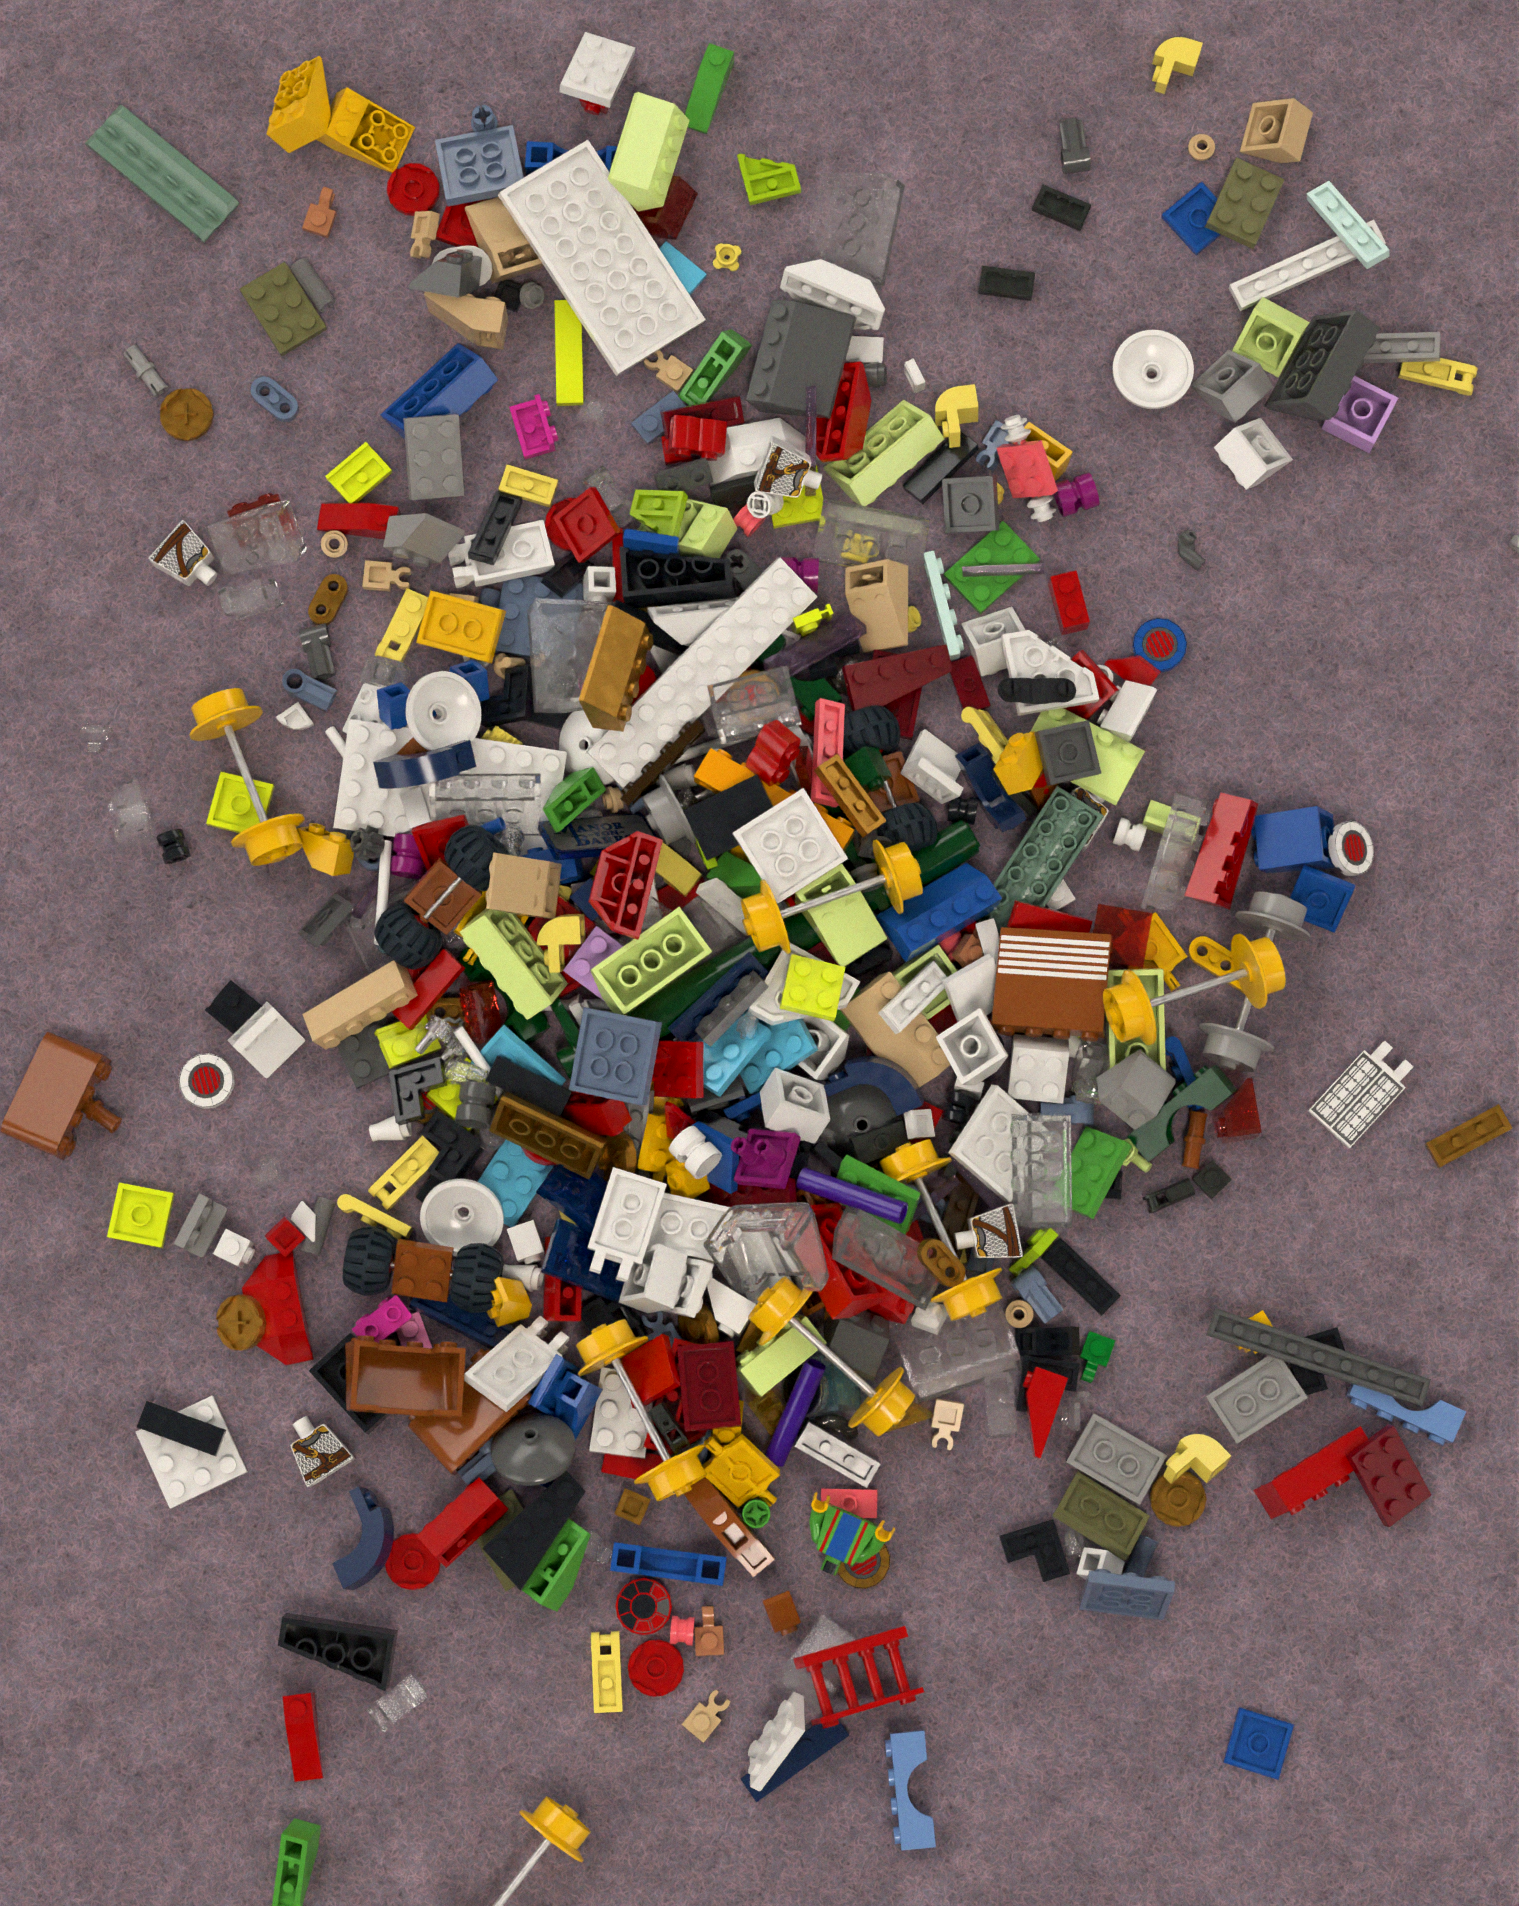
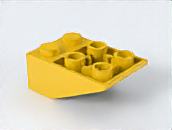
(300, 106)
(366, 131)

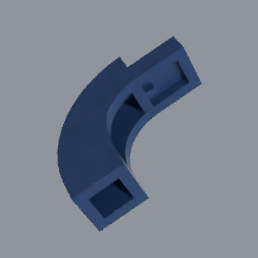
(424, 767)
(995, 803)
(881, 1073)
(374, 1545)

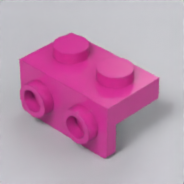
(533, 428)
(385, 1320)

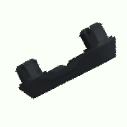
(1036, 690)

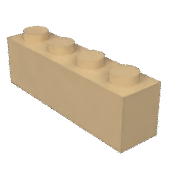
(360, 1005)

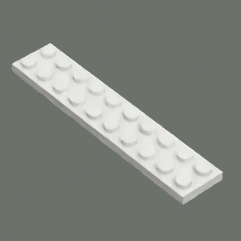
(714, 657)

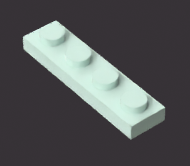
(1348, 224)
(940, 595)

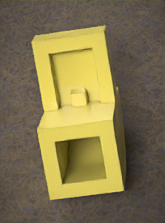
(1177, 55)
(956, 407)
(560, 932)
(1201, 1454)

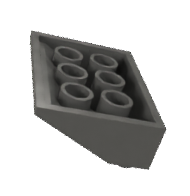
(798, 350)
(1323, 365)

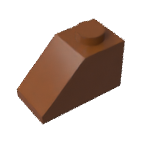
(782, 1613)

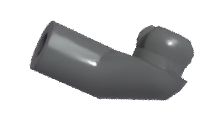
(1186, 549)

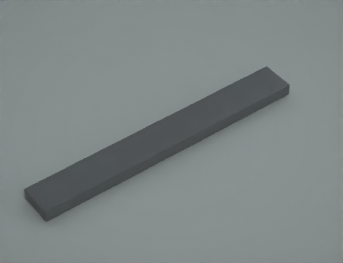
(1318, 1357)

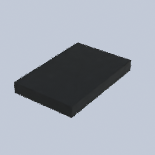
(726, 812)

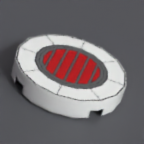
(1351, 848)
(206, 1081)

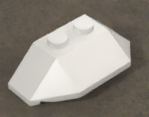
(834, 289)
(747, 446)
(688, 620)

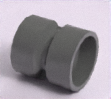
(475, 1101)

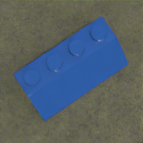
(444, 389)
(940, 911)

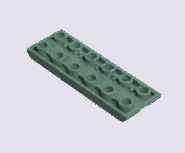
(162, 173)
(1044, 854)

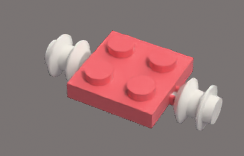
(1027, 468)

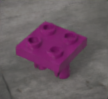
(765, 1157)

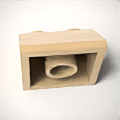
(1277, 130)

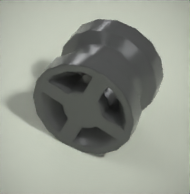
(864, 873)

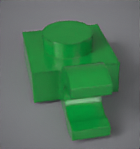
(1096, 1352)

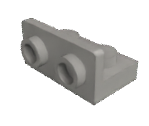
(201, 1226)

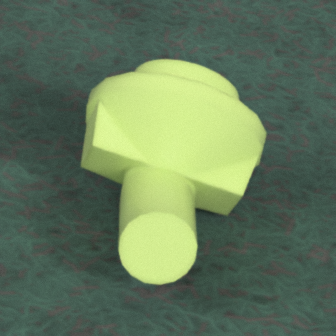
(1134, 1157)

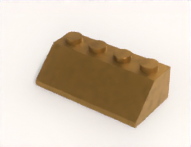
(615, 670)
(547, 1135)

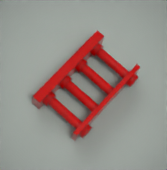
(839, 1656)

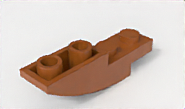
(729, 1526)

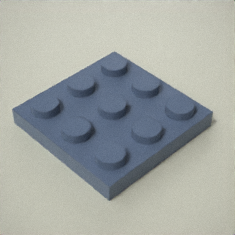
(478, 164)
(516, 599)
(615, 1056)
(1127, 1594)

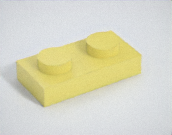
(528, 485)

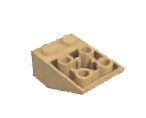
(501, 240)
(476, 319)
(880, 600)
(523, 886)

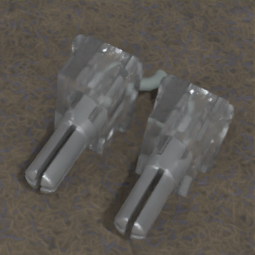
(441, 1030)

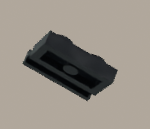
(233, 1007)

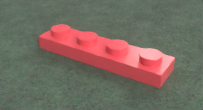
(827, 743)

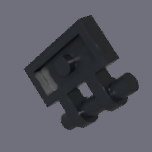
(598, 1313)

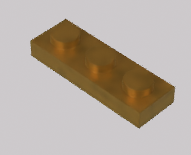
(850, 795)
(1468, 1136)

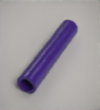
(852, 1195)
(795, 1411)

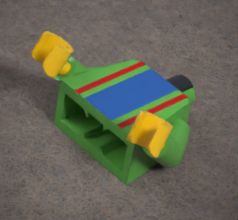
(844, 1535)

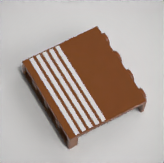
(1051, 983)

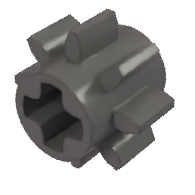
(367, 843)

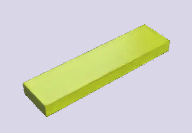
(568, 356)

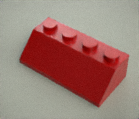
(845, 1290)

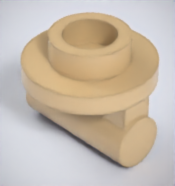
(503, 662)

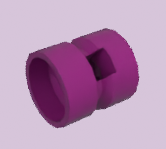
(1076, 494)
(806, 570)
(408, 858)

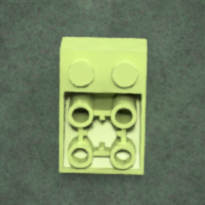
(703, 530)
(844, 924)

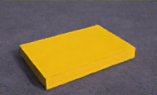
(461, 626)

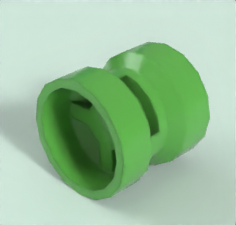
(756, 1514)

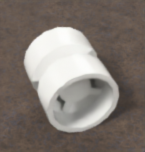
(698, 1156)

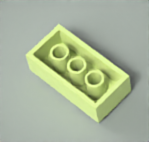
(1154, 986)

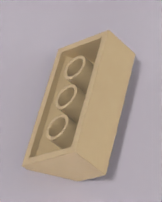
(912, 1048)

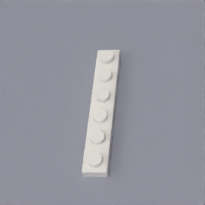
(1294, 271)

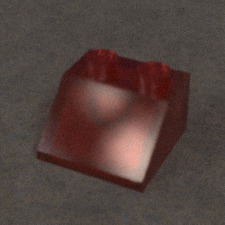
(668, 220)
(1240, 1116)

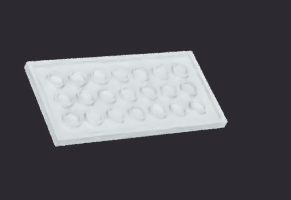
(601, 258)
(364, 803)

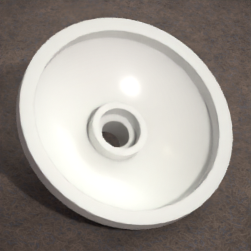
(1158, 353)
(455, 706)
(572, 740)
(448, 1226)

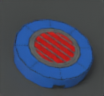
(1160, 643)

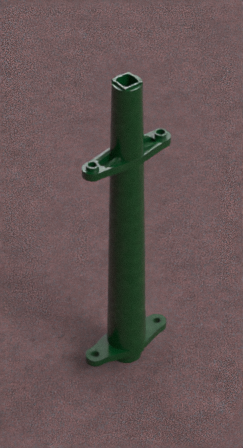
(952, 848)

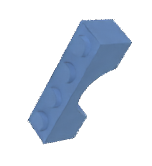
(1438, 1420)
(907, 1752)

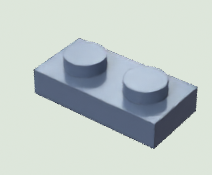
(650, 424)

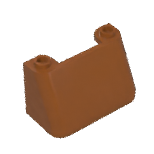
(461, 1437)

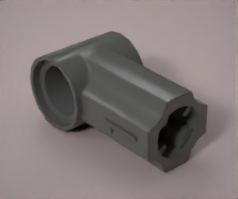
(1074, 151)
(317, 646)

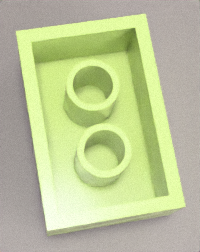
(776, 1359)

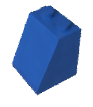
(1293, 839)

